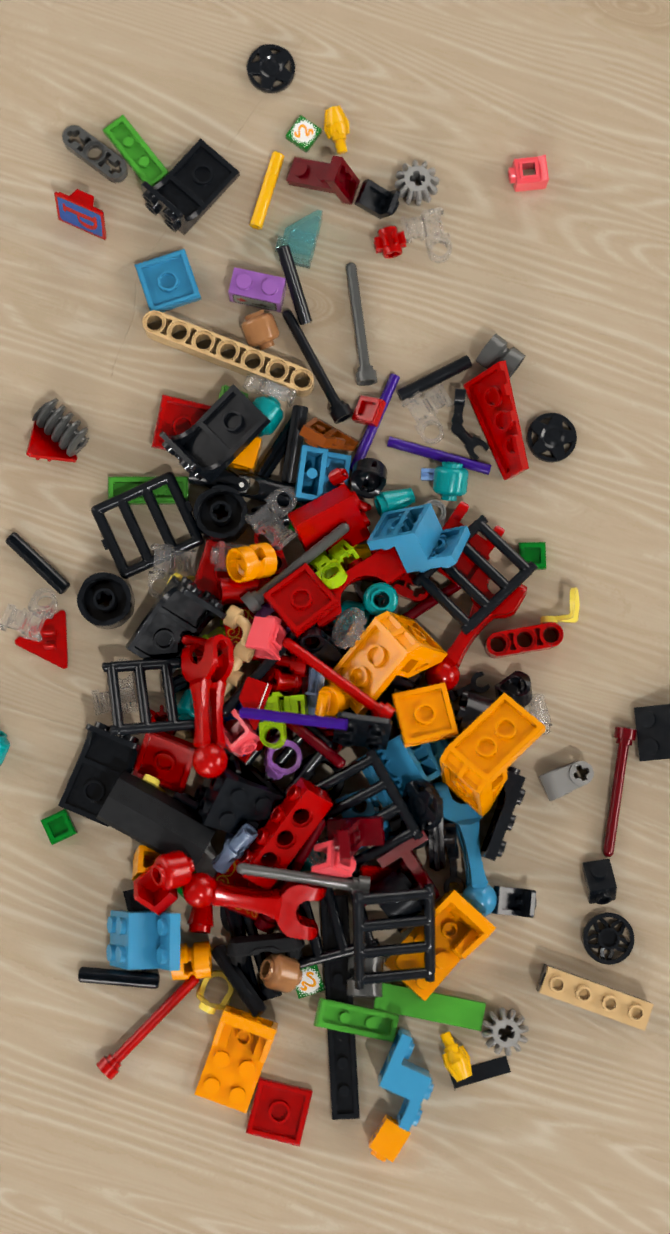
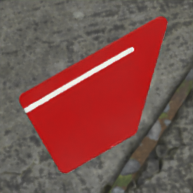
(254, 695)

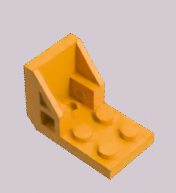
(387, 649)
(479, 757)
(457, 934)
(236, 1058)

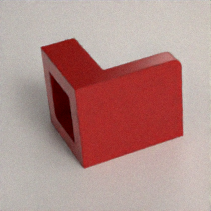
(151, 895)

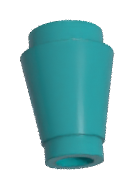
(393, 500)

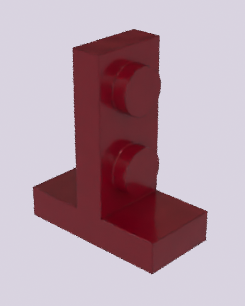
(325, 177)
(355, 832)
(409, 861)

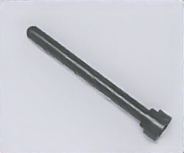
(365, 374)
(255, 599)
(356, 883)

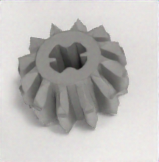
(425, 179)
(508, 1040)

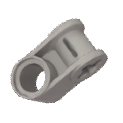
(562, 780)

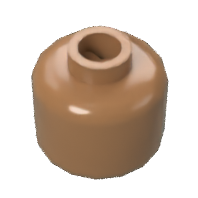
(260, 329)
(280, 973)

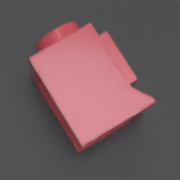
(529, 182)
(266, 637)
(241, 736)
(334, 865)

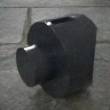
(370, 474)
(517, 687)

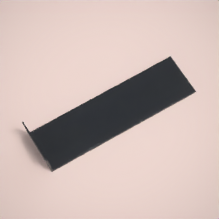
(484, 1071)

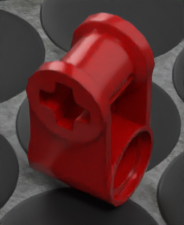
(283, 680)

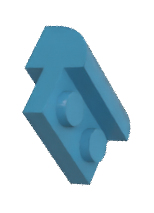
(314, 470)

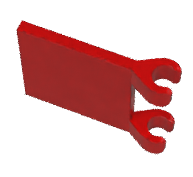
(481, 545)

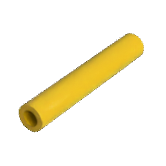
(267, 190)

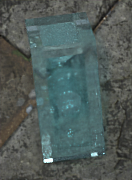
(302, 238)

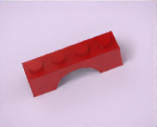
(379, 567)

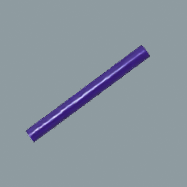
(371, 430)
(438, 455)
(293, 718)

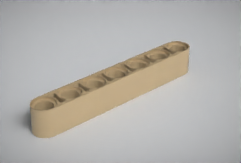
(218, 345)

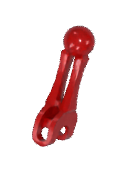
(448, 669)
(208, 686)
(277, 903)

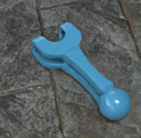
(467, 822)

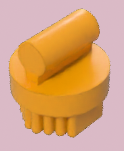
(331, 701)

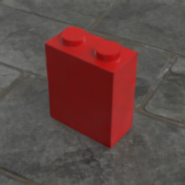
(326, 513)

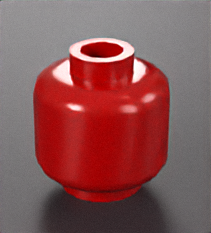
(172, 870)

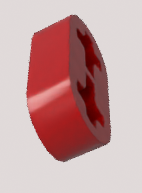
(407, 593)

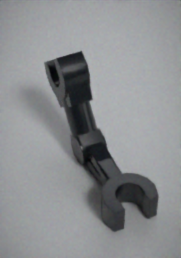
(459, 431)
(453, 695)
(450, 842)

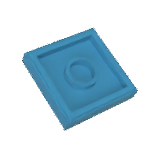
(168, 281)

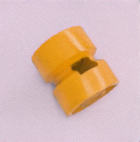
(251, 562)
(194, 961)

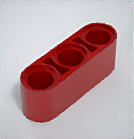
(534, 632)

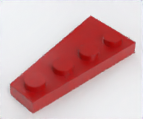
(497, 414)

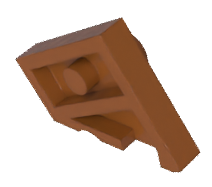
(321, 434)

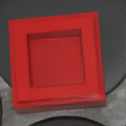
(368, 411)

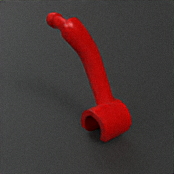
(338, 477)

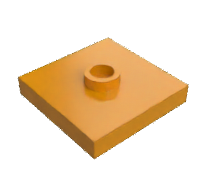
(424, 715)

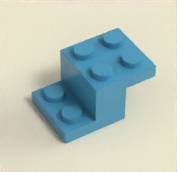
(419, 538)
(407, 764)
(144, 940)
(405, 1079)

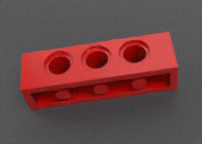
(299, 827)

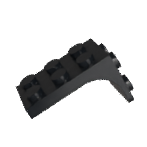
(190, 187)
(217, 435)
(176, 613)
(365, 729)
(653, 732)
(98, 770)
(233, 801)
(502, 819)

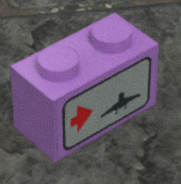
(257, 289)

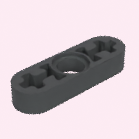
(113, 159)

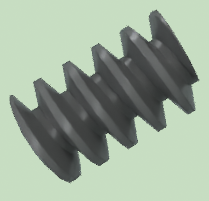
(61, 428)

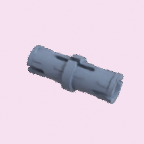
(234, 848)

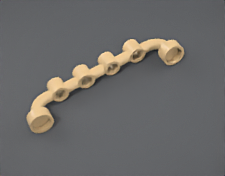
(241, 653)

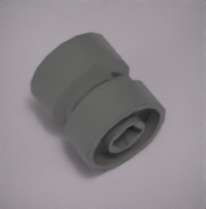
(496, 351)
(371, 990)

